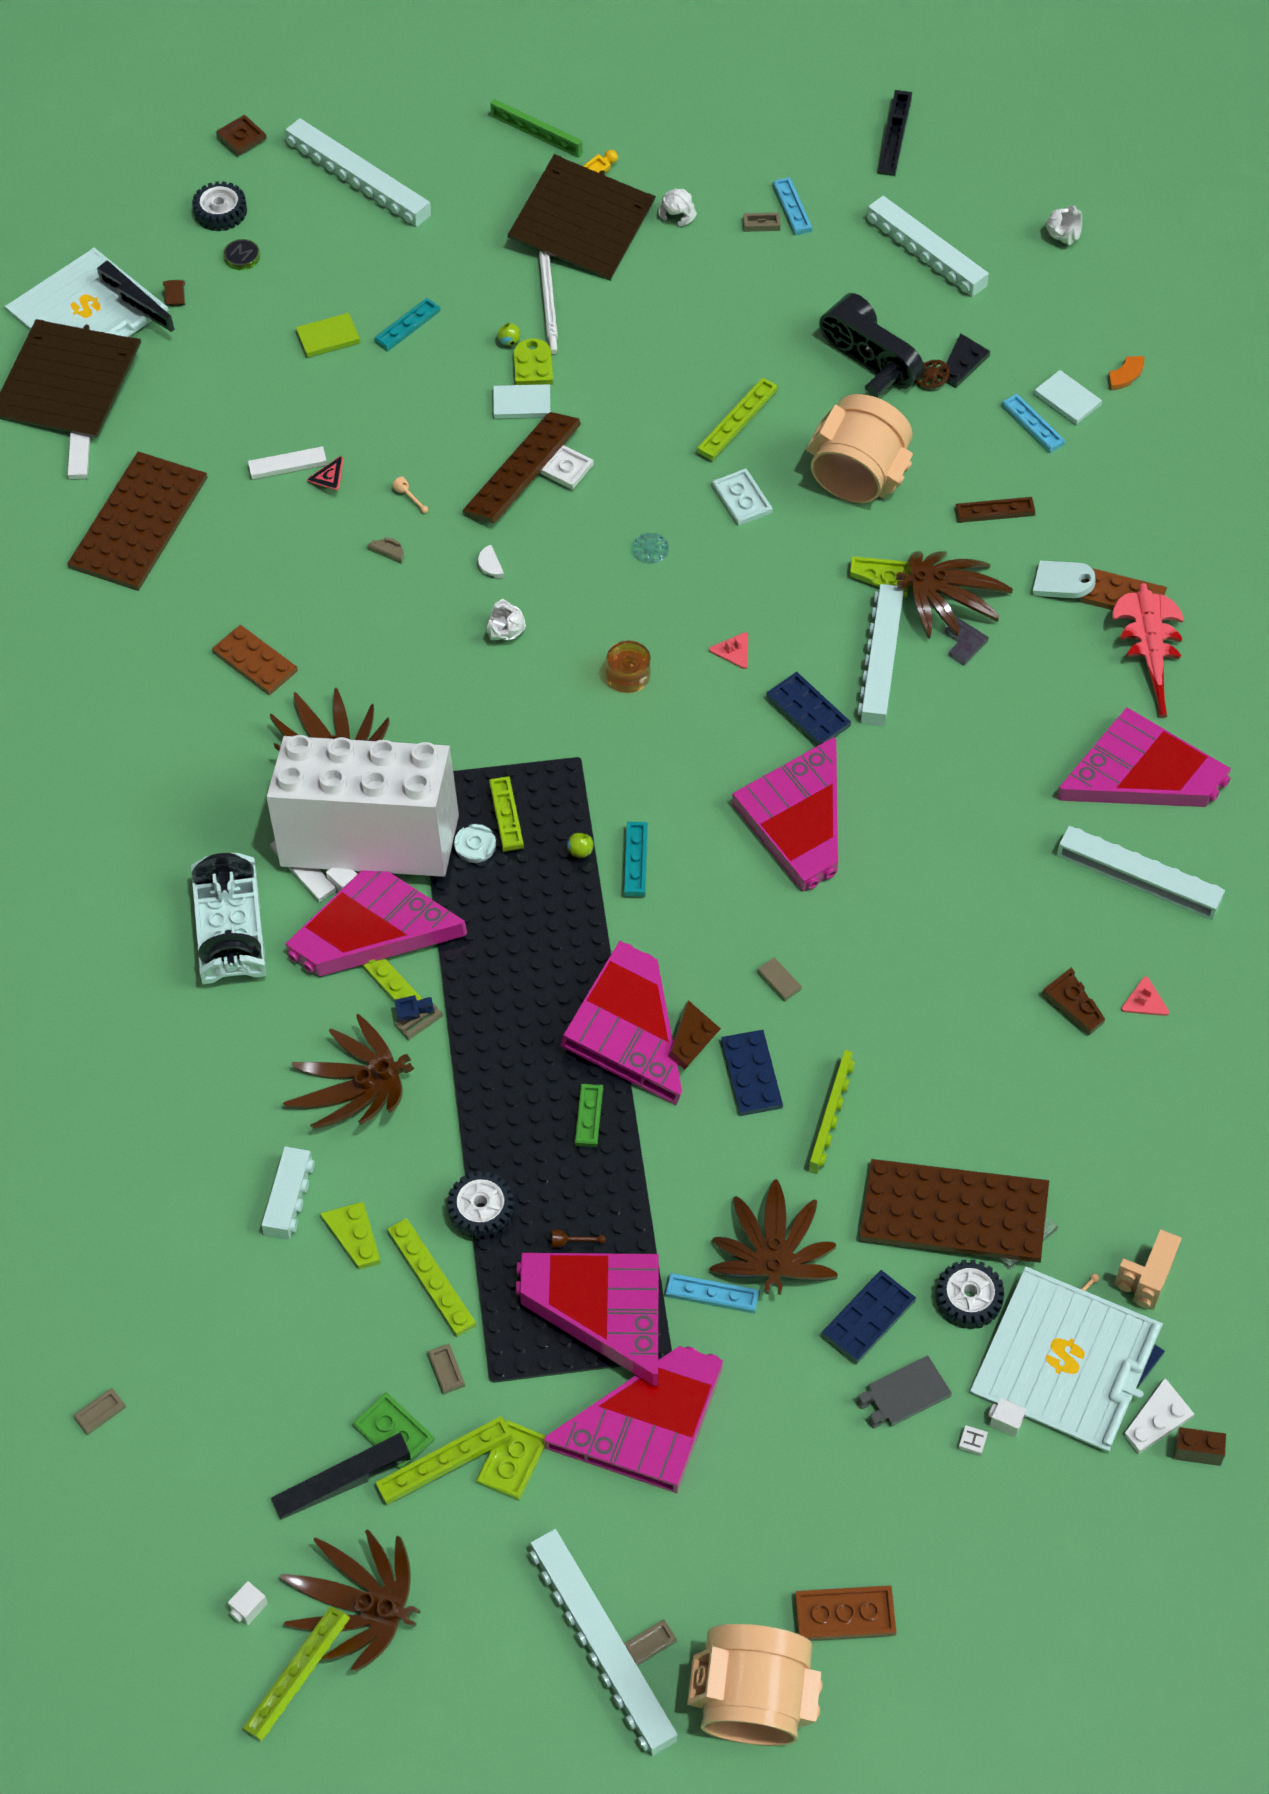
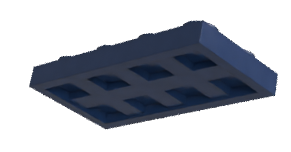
(808, 709)
(751, 1072)
(869, 1316)

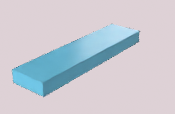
(792, 206)
(1033, 423)
(712, 1293)

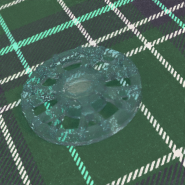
(650, 548)

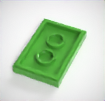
(389, 1418)

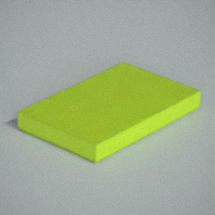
(328, 335)
(513, 1462)

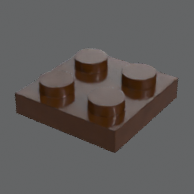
(241, 135)

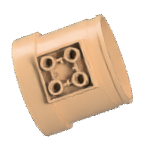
(861, 449)
(755, 1684)

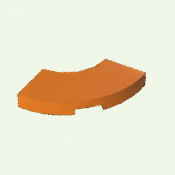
(1127, 373)

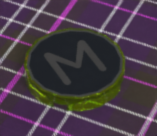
(241, 254)

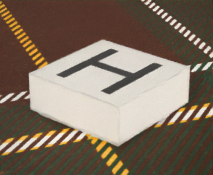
(973, 1440)

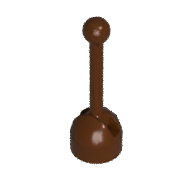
(560, 1238)

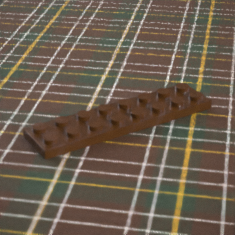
(521, 467)

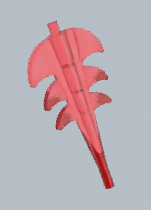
(1149, 612)

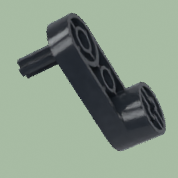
(854, 331)

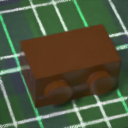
(1199, 1446)

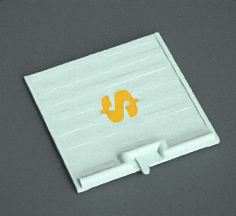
(79, 298)
(1067, 1358)

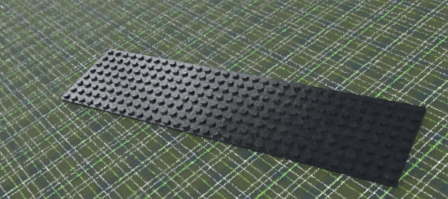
(509, 998)

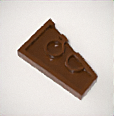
(1073, 1001)
(692, 1035)

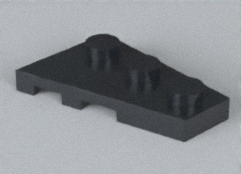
(965, 359)

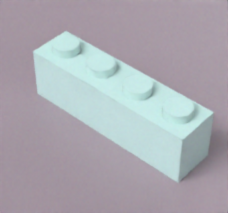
(287, 1193)

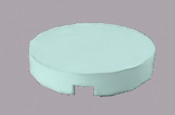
(475, 843)

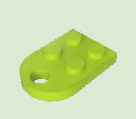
(533, 365)

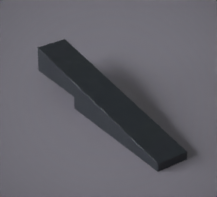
(895, 132)
(133, 296)
(342, 1476)

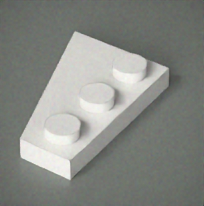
(1158, 1418)

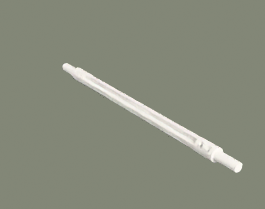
(551, 326)

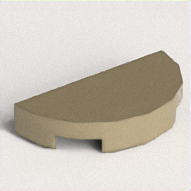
(388, 548)

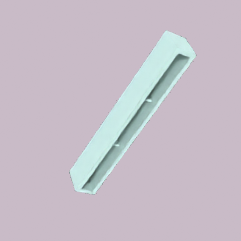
(927, 246)
(882, 655)
(1141, 872)

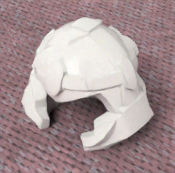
(677, 202)
(1065, 224)
(505, 621)

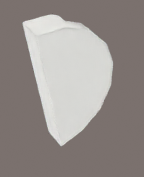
(489, 563)

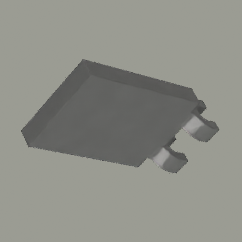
(905, 1393)

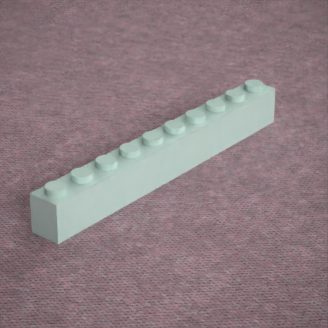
(358, 172)
(603, 1642)

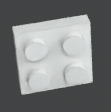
(567, 467)

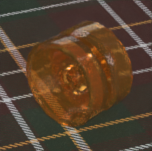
(628, 666)

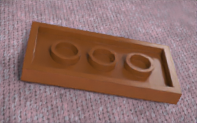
(1112, 587)
(254, 659)
(845, 1613)

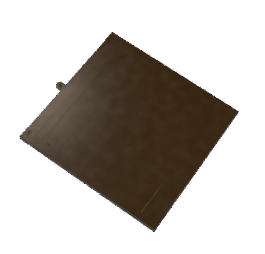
(581, 217)
(67, 377)

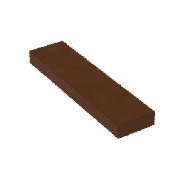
(995, 509)

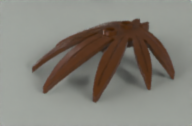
(943, 579)
(316, 729)
(376, 1079)
(774, 1254)
(378, 1608)

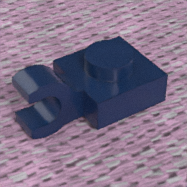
(409, 1007)

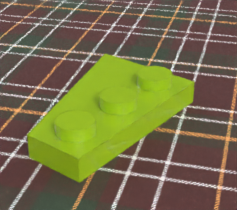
(878, 571)
(354, 1232)

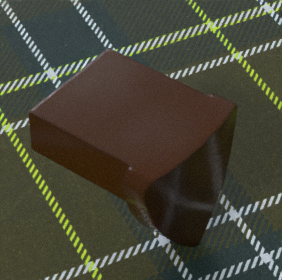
(174, 292)

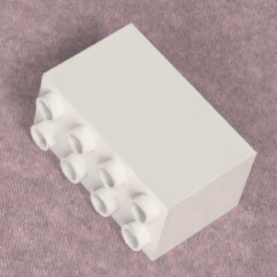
(363, 805)

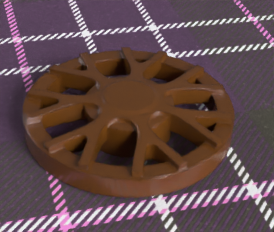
(932, 374)

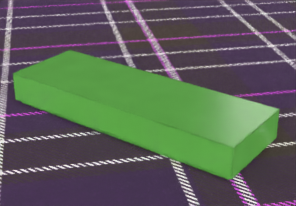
(589, 1115)

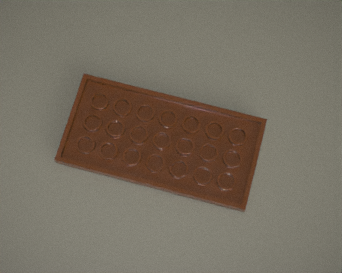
(137, 521)
(955, 1210)

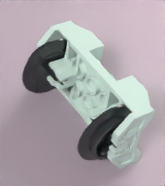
(228, 917)

